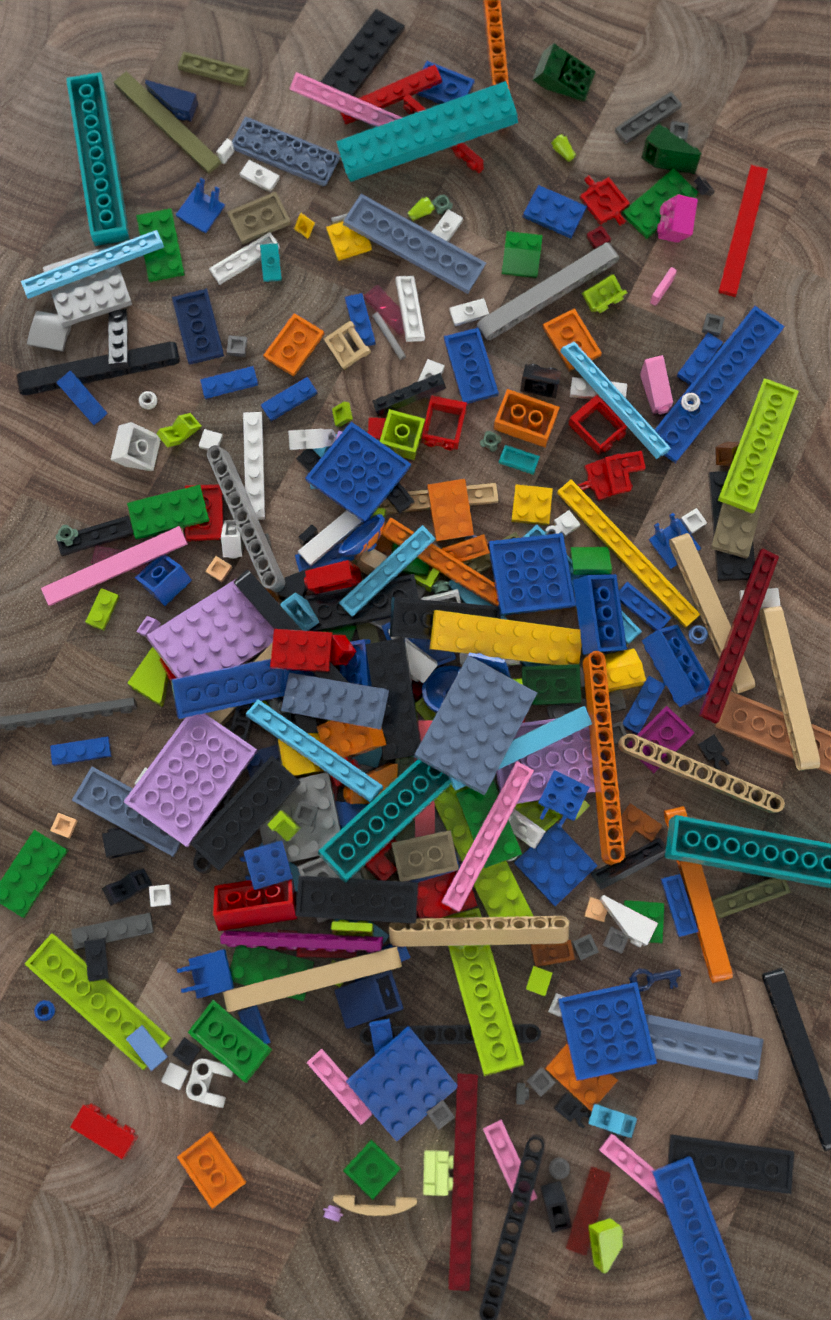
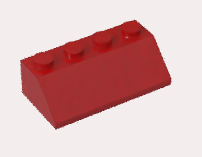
(241, 906)

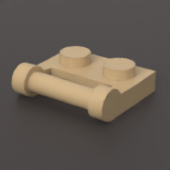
(341, 347)

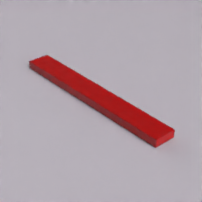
(743, 231)

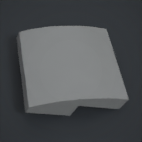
(48, 332)

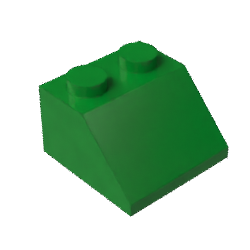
(522, 254)

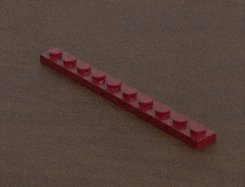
(738, 636)
(463, 1182)

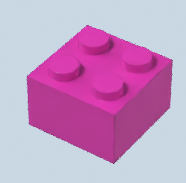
(677, 218)

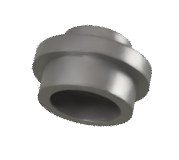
(559, 1168)

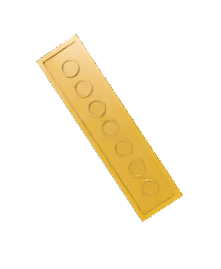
(505, 639)

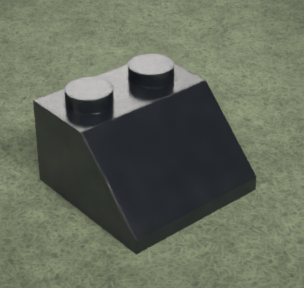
(540, 380)

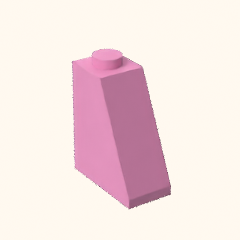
(656, 385)

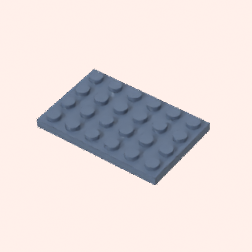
(475, 725)

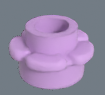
(332, 1213)

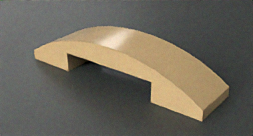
(348, 1203)

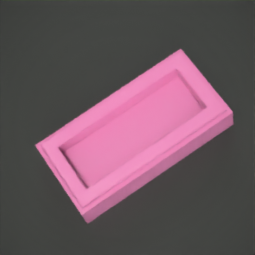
(663, 286)

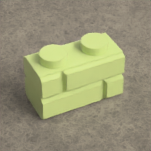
(437, 1172)

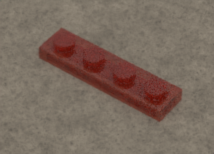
(588, 1210)

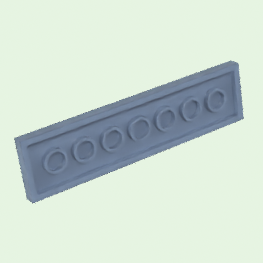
(414, 243)

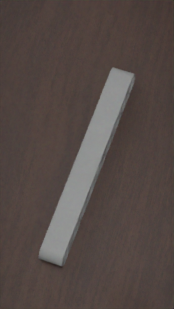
(548, 291)
(247, 526)

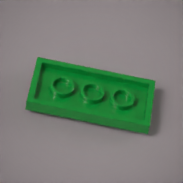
(645, 211)
(167, 261)
(167, 511)
(475, 810)
(30, 873)
(262, 964)
(229, 1041)

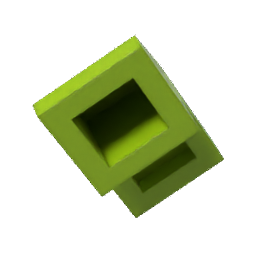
(182, 428)

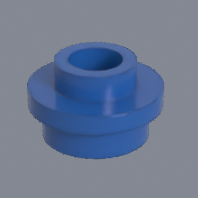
(38, 1010)

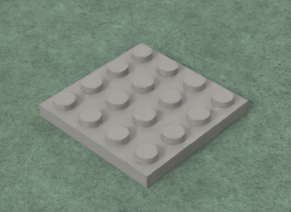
(90, 295)
(305, 844)

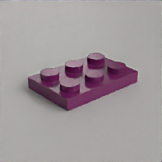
(665, 731)

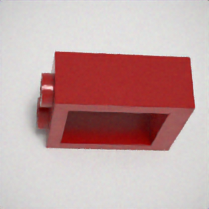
(594, 404)
(448, 406)
(332, 577)

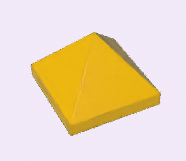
(304, 225)

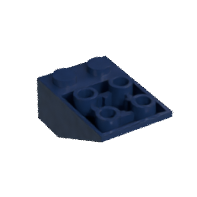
(368, 999)

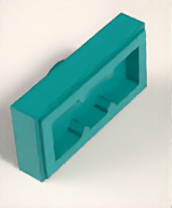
(270, 262)
(519, 459)

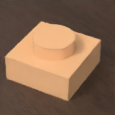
(219, 569)
(63, 825)
(595, 910)

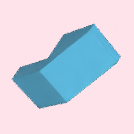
(612, 1120)

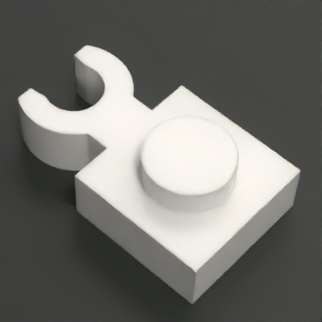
(564, 524)

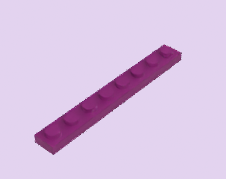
(294, 940)

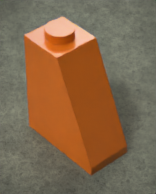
(384, 775)

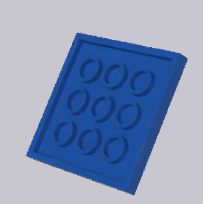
(358, 472)
(531, 574)
(606, 1031)
(401, 1083)

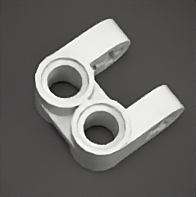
(311, 438)
(204, 1080)

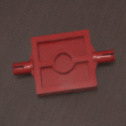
(604, 200)
(598, 479)

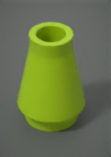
(563, 147)
(421, 209)

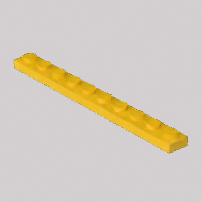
(628, 553)

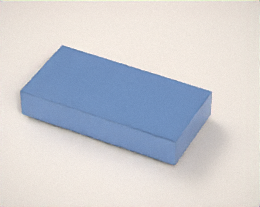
(147, 1048)

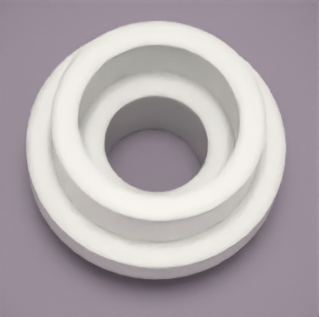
(147, 395)
(690, 397)

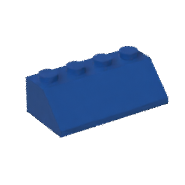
(599, 613)
(677, 664)

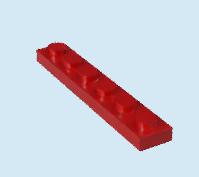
(398, 90)
(460, 150)

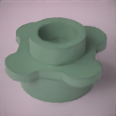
(442, 199)
(491, 436)
(65, 529)
(440, 586)

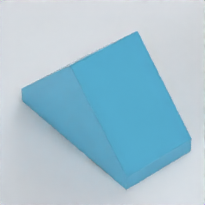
(300, 611)

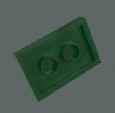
(553, 683)

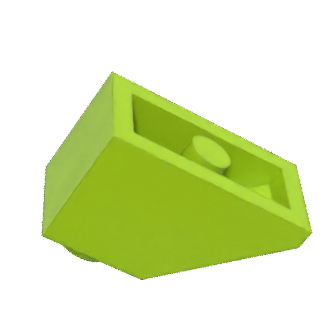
(605, 1243)

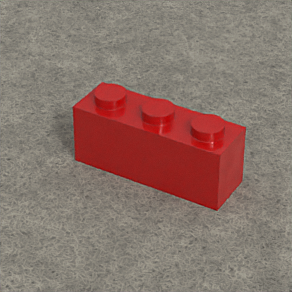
(104, 1130)

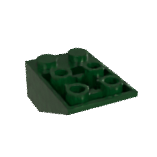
(563, 73)
(669, 151)

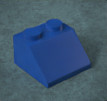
(163, 579)

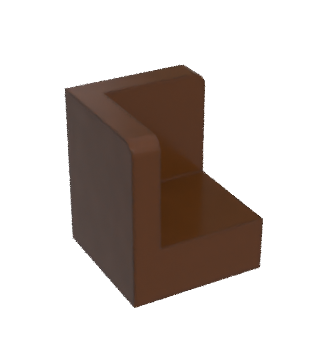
(725, 453)

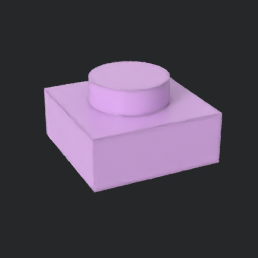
(147, 626)

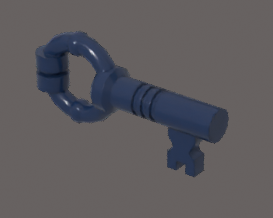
(651, 978)

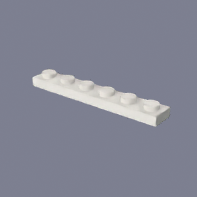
(254, 461)

